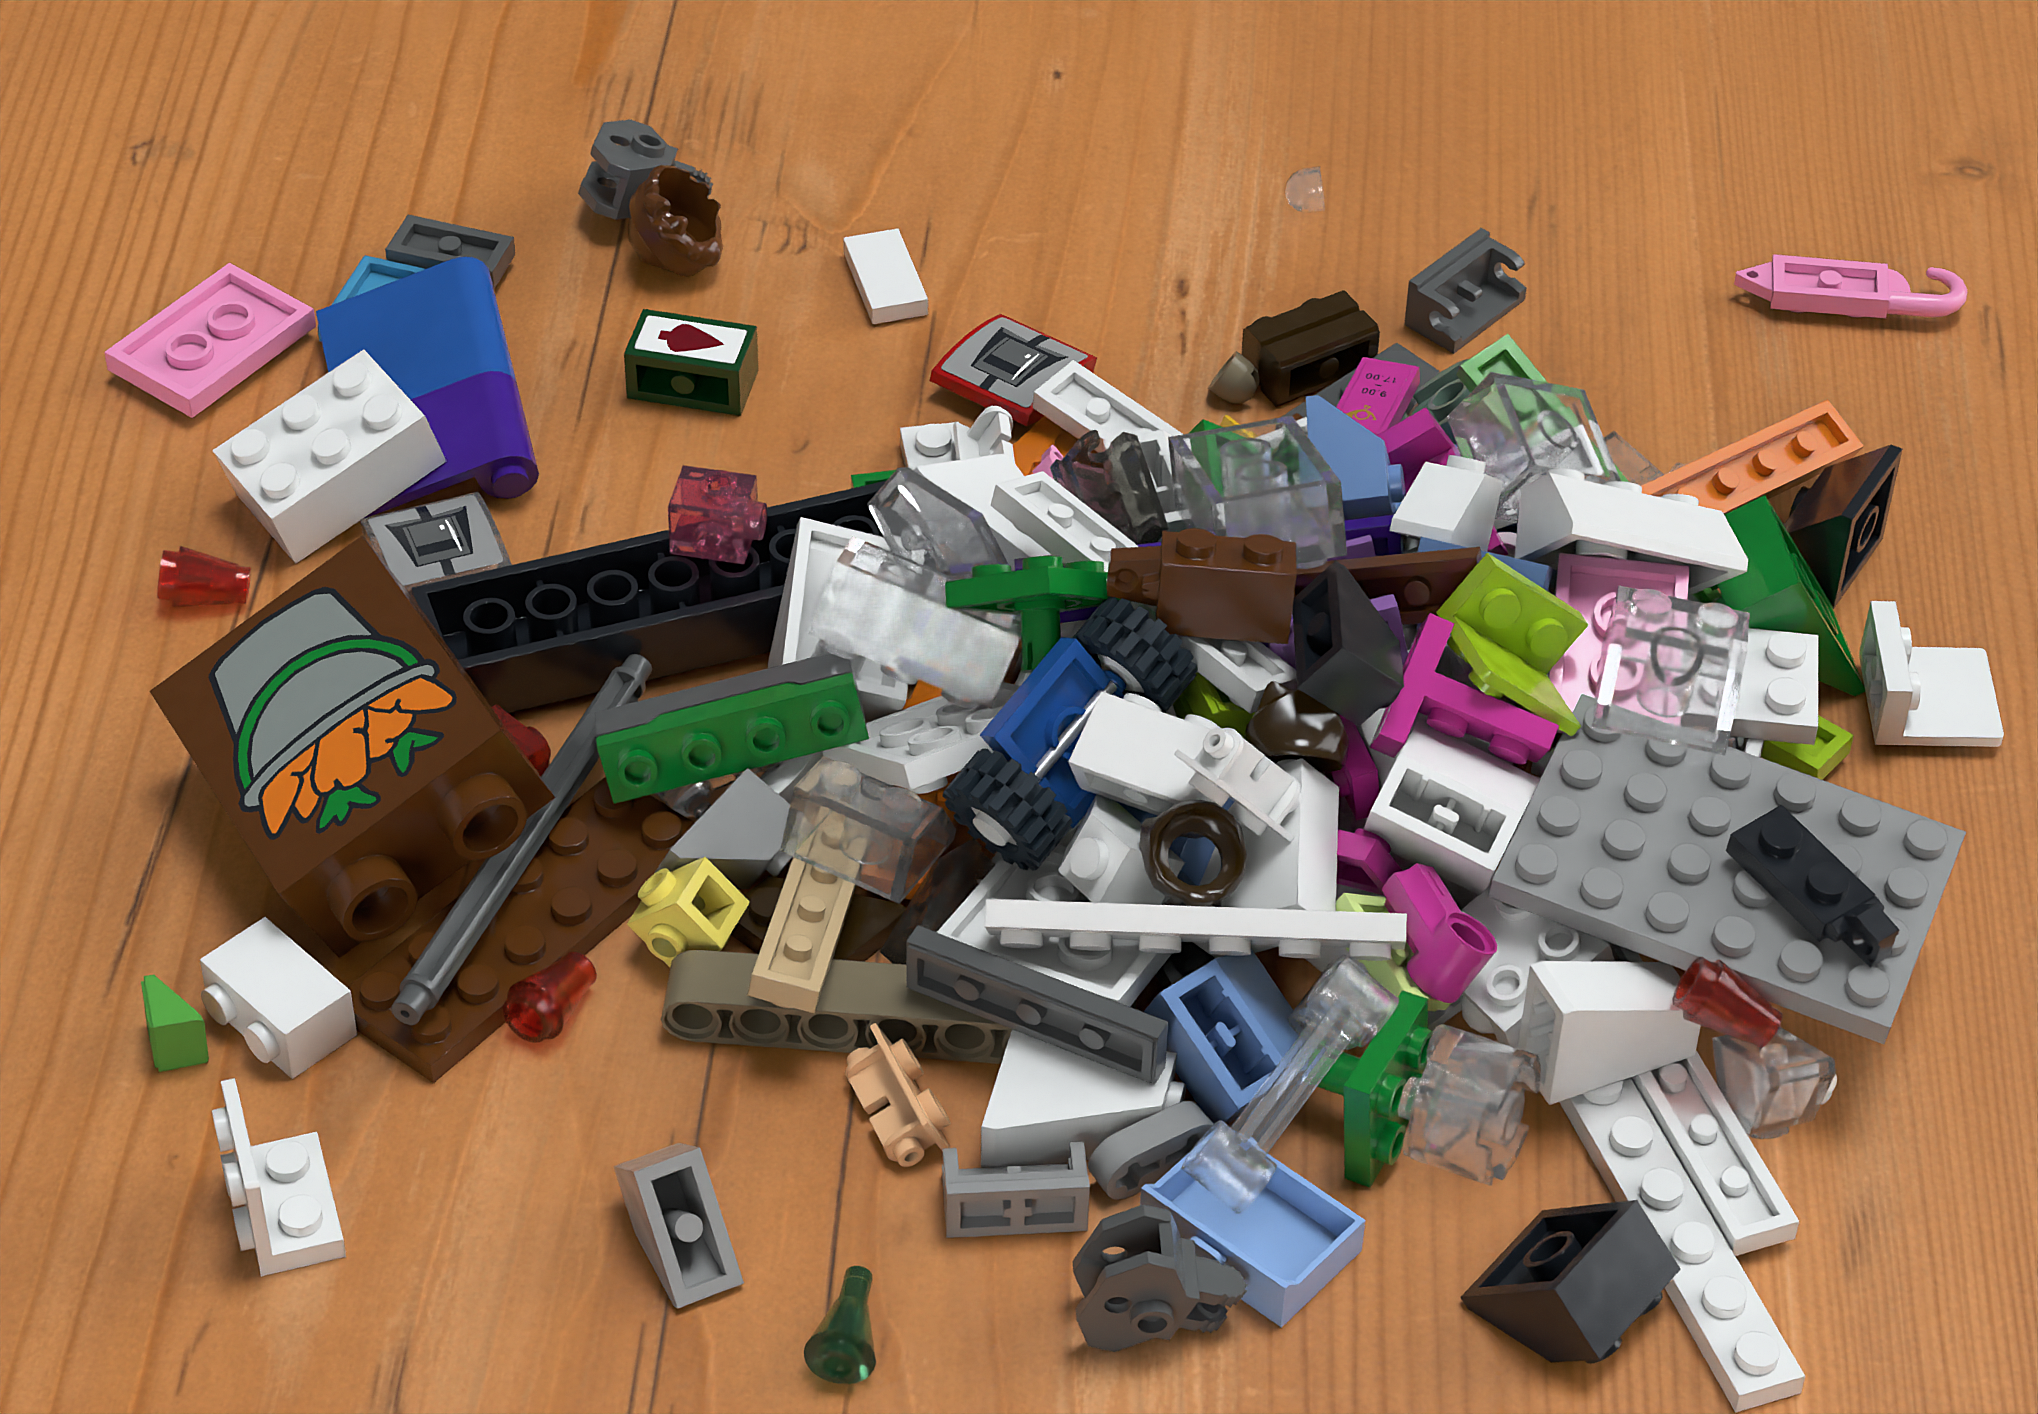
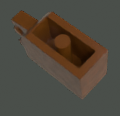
(1211, 584)

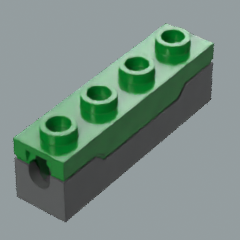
(729, 726)

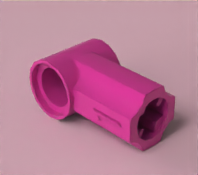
(1445, 942)

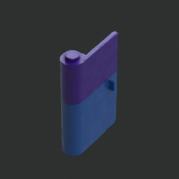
(451, 358)

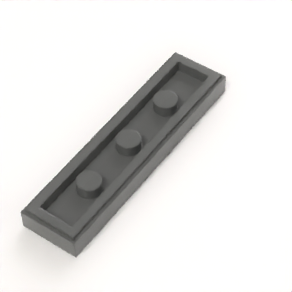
(1036, 1004)

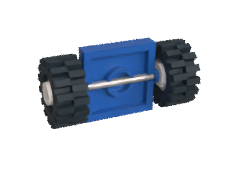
(1025, 790)

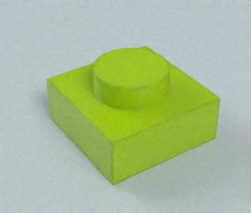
(1816, 760)

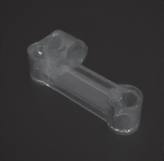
(1336, 1014)

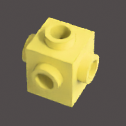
(687, 910)

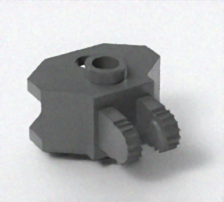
(626, 166)
(1150, 1284)

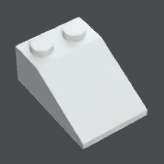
(809, 570)

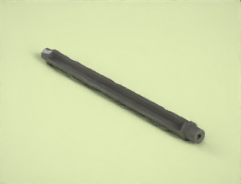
(499, 873)

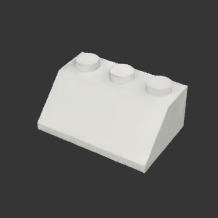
(1622, 523)

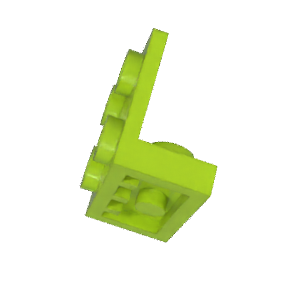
(1513, 638)

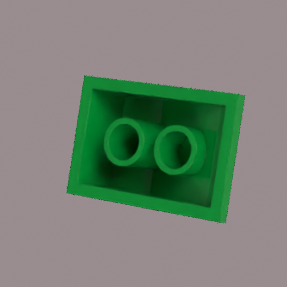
(1785, 594)

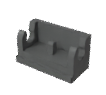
(1464, 292)

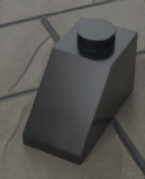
(1344, 647)

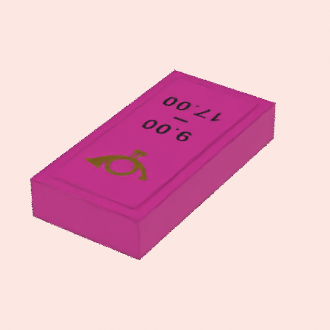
(1379, 393)

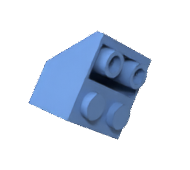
(1226, 1032)

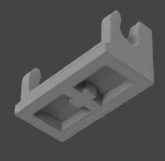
(1016, 1197)

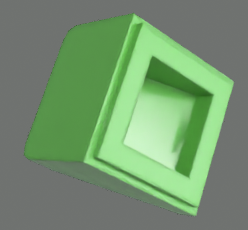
(173, 1027)

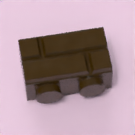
(1309, 346)

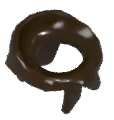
(1296, 728)
(1193, 820)

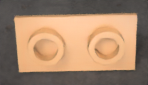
(889, 1075)

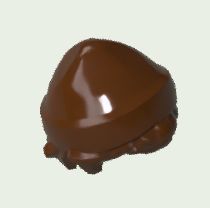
(675, 222)

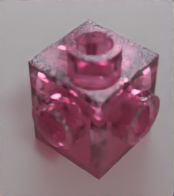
(715, 514)

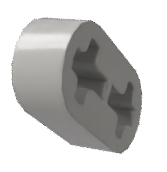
(1147, 1149)

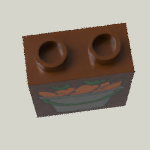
(351, 749)

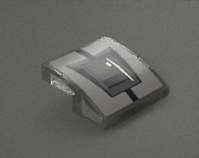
(437, 540)

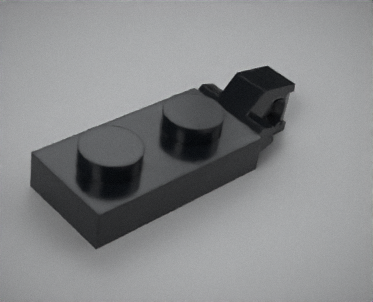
(1813, 884)

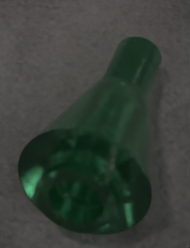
(843, 1341)

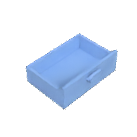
(1282, 1243)

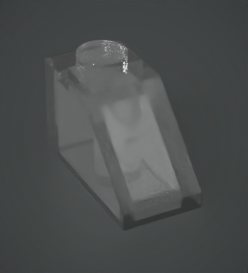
(933, 526)
(1773, 1083)

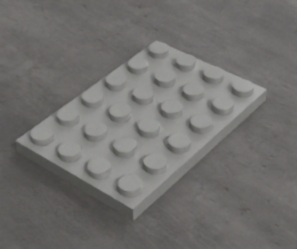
(1634, 852)

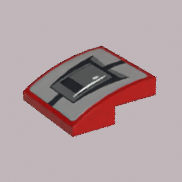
(1004, 365)

